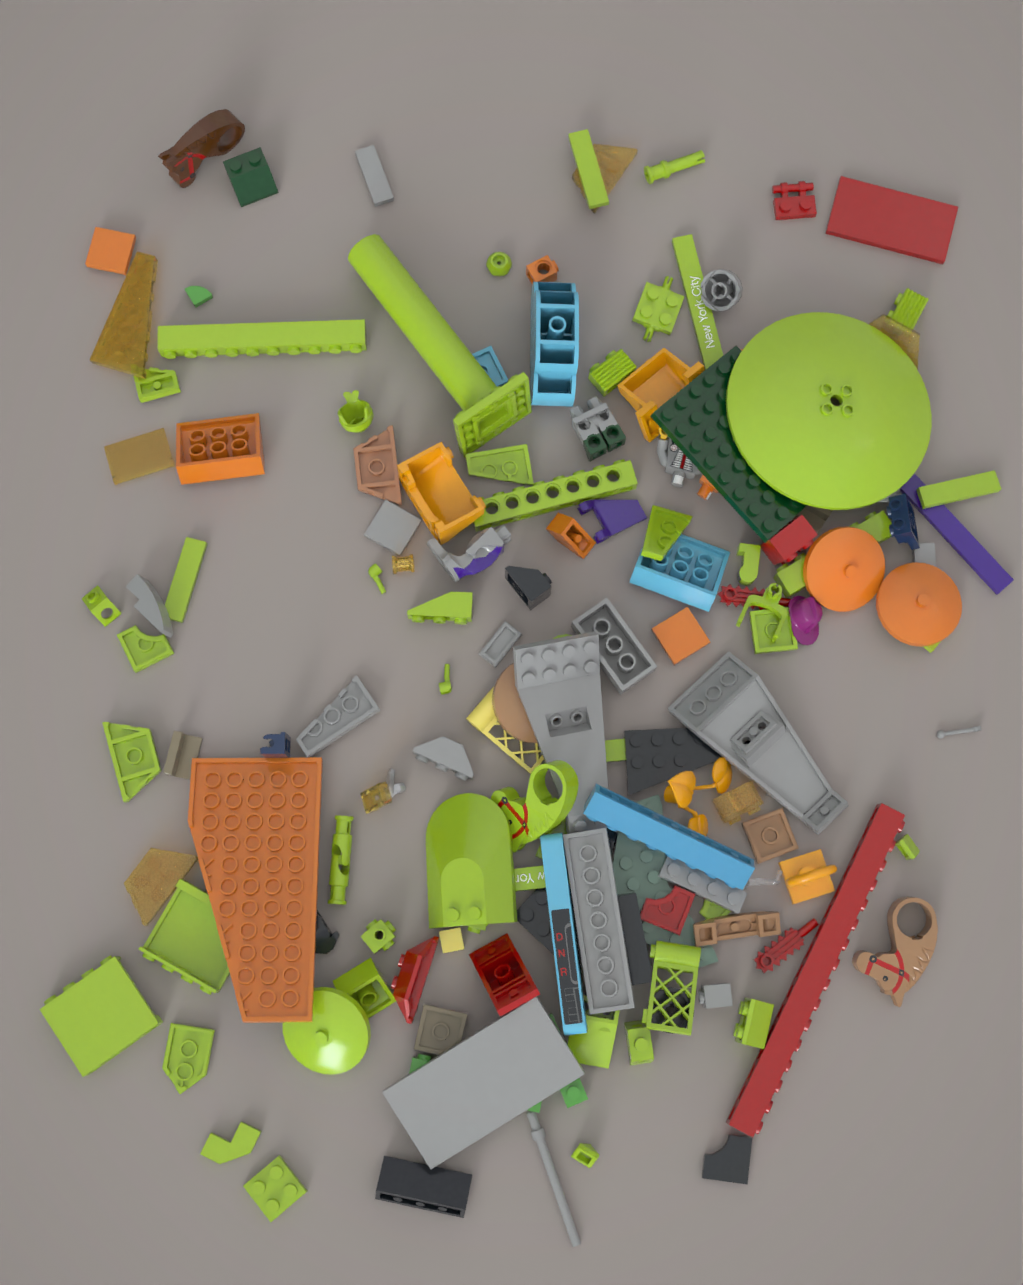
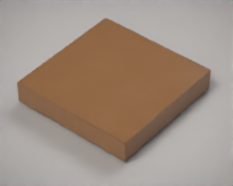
(770, 835)

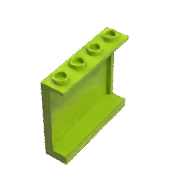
(189, 939)
(99, 1015)

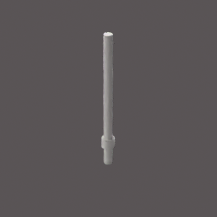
(538, 1135)

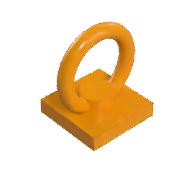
(807, 876)

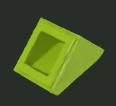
(907, 847)

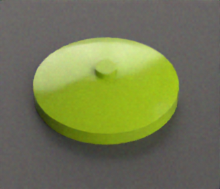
(334, 1038)

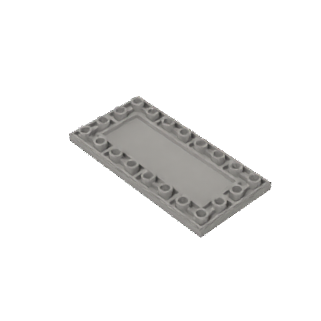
(483, 1082)

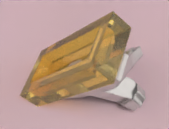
(381, 793)

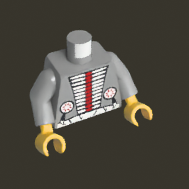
(675, 461)

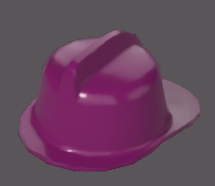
(804, 618)

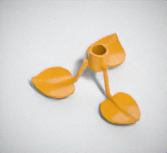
(682, 786)

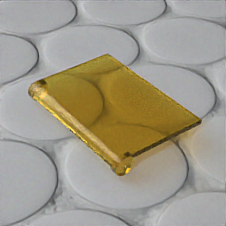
(139, 456)

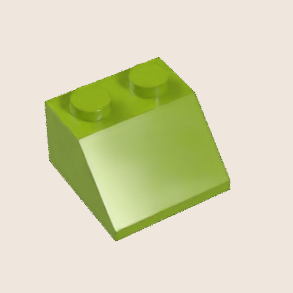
(366, 987)

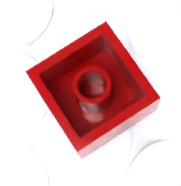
(793, 537)

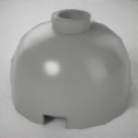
(721, 290)

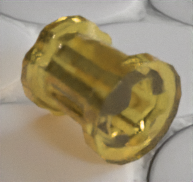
(403, 563)

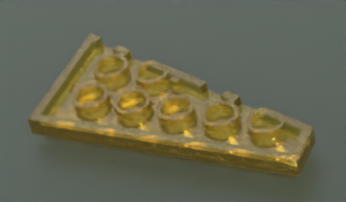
(128, 326)

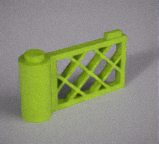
(672, 958)

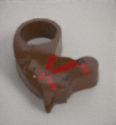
(209, 137)

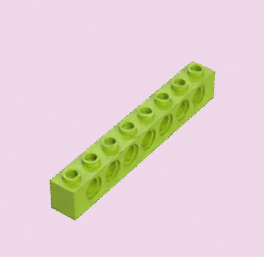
(621, 468)

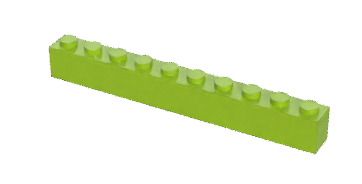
(262, 338)

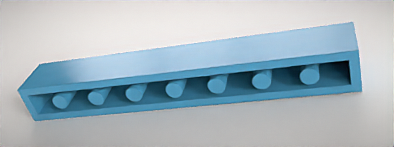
(669, 837)

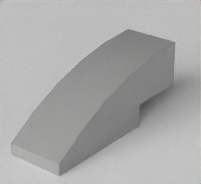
(151, 604)

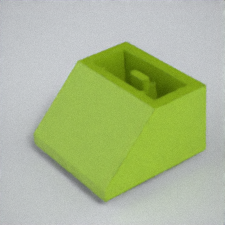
(753, 1022)

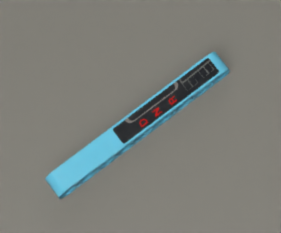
(563, 934)

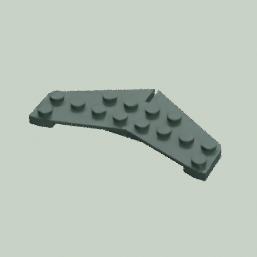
(637, 872)

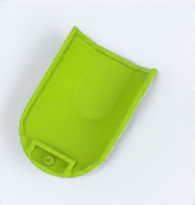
(469, 864)

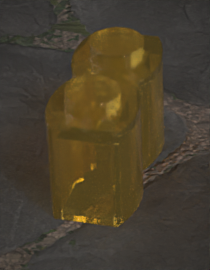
(737, 802)

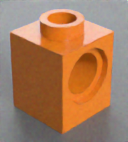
(543, 263)

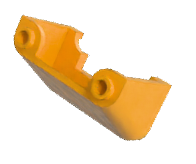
(439, 492)

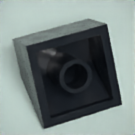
(529, 584)

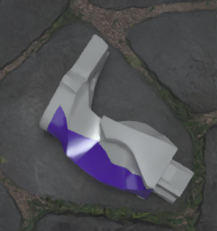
(480, 553)

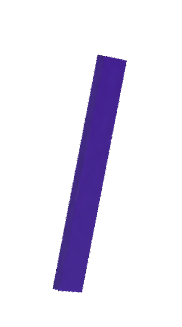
(960, 539)

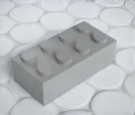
(620, 652)

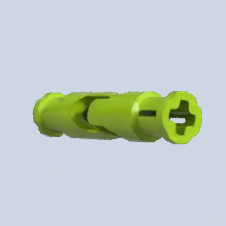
(340, 844)

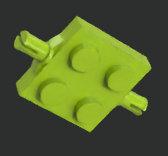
(658, 308)

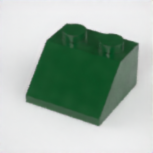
(250, 177)

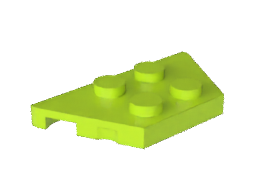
(132, 757)

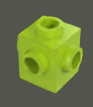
(371, 939)

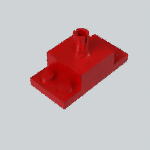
(504, 974)

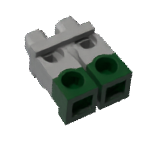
(597, 428)

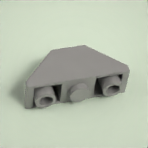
(446, 755)

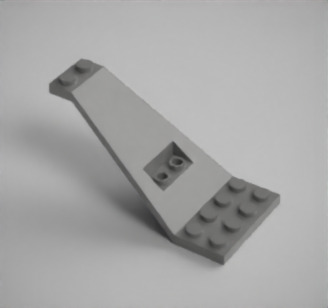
(558, 682)
(727, 710)

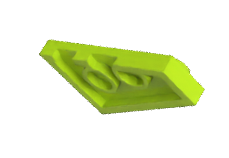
(502, 464)
(663, 531)

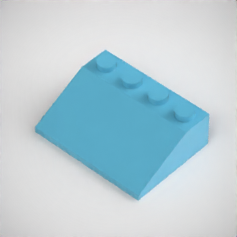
(686, 573)

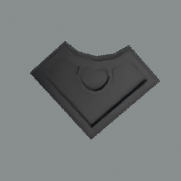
(730, 1162)

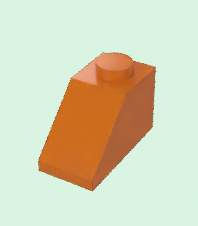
(571, 535)

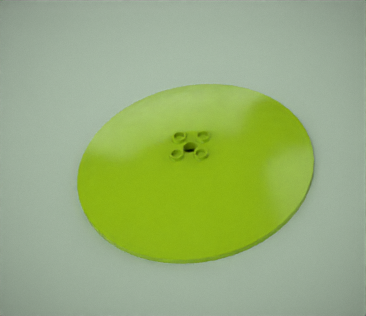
(805, 443)

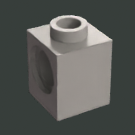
(715, 995)

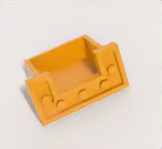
(654, 385)

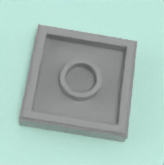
(392, 527)

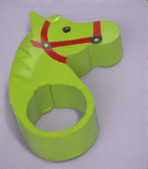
(537, 811)

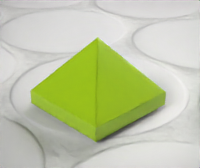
(585, 1154)

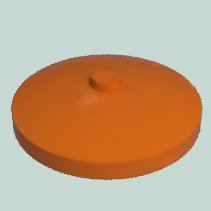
(844, 568)
(918, 604)

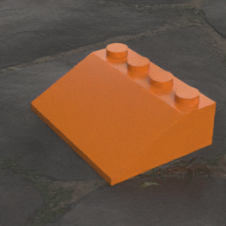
(219, 449)

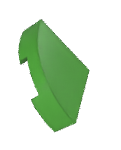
(198, 295)

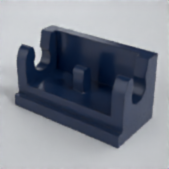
(279, 746)

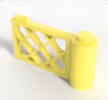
(484, 719)

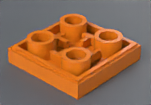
(110, 250)
(680, 635)

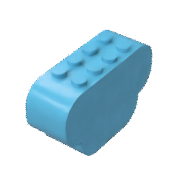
(554, 343)

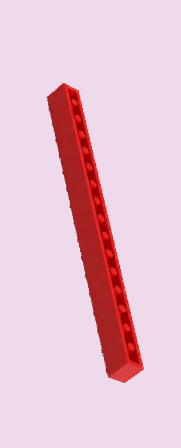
(815, 970)

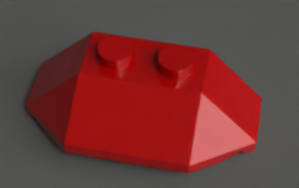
(412, 977)

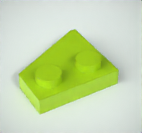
(157, 384)

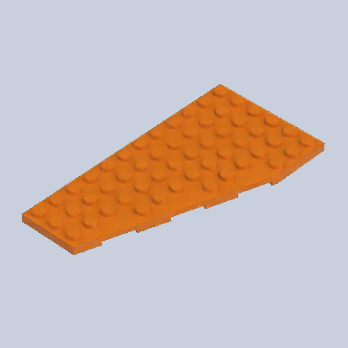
(260, 865)

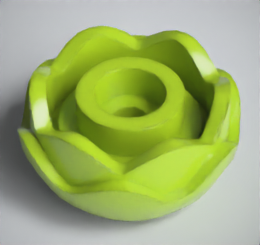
(496, 269)

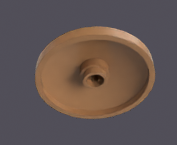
(510, 709)

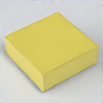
(451, 940)

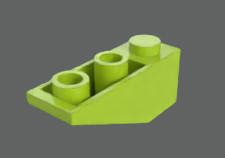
(448, 607)

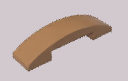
(736, 926)

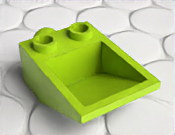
(597, 1044)

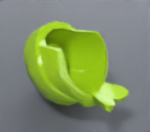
(355, 414)

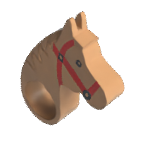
(909, 955)

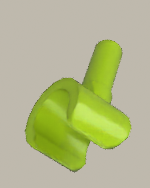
(374, 571)
(445, 687)

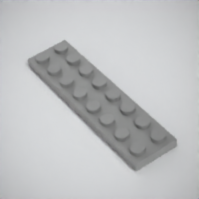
(598, 921)

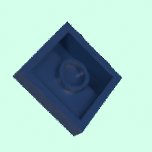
(903, 521)

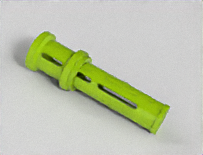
(665, 168)

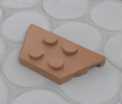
(378, 468)

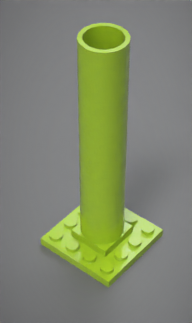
(484, 406)

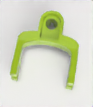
(768, 602)

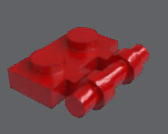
(797, 206)

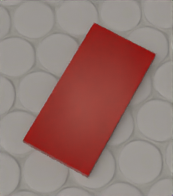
(892, 220)

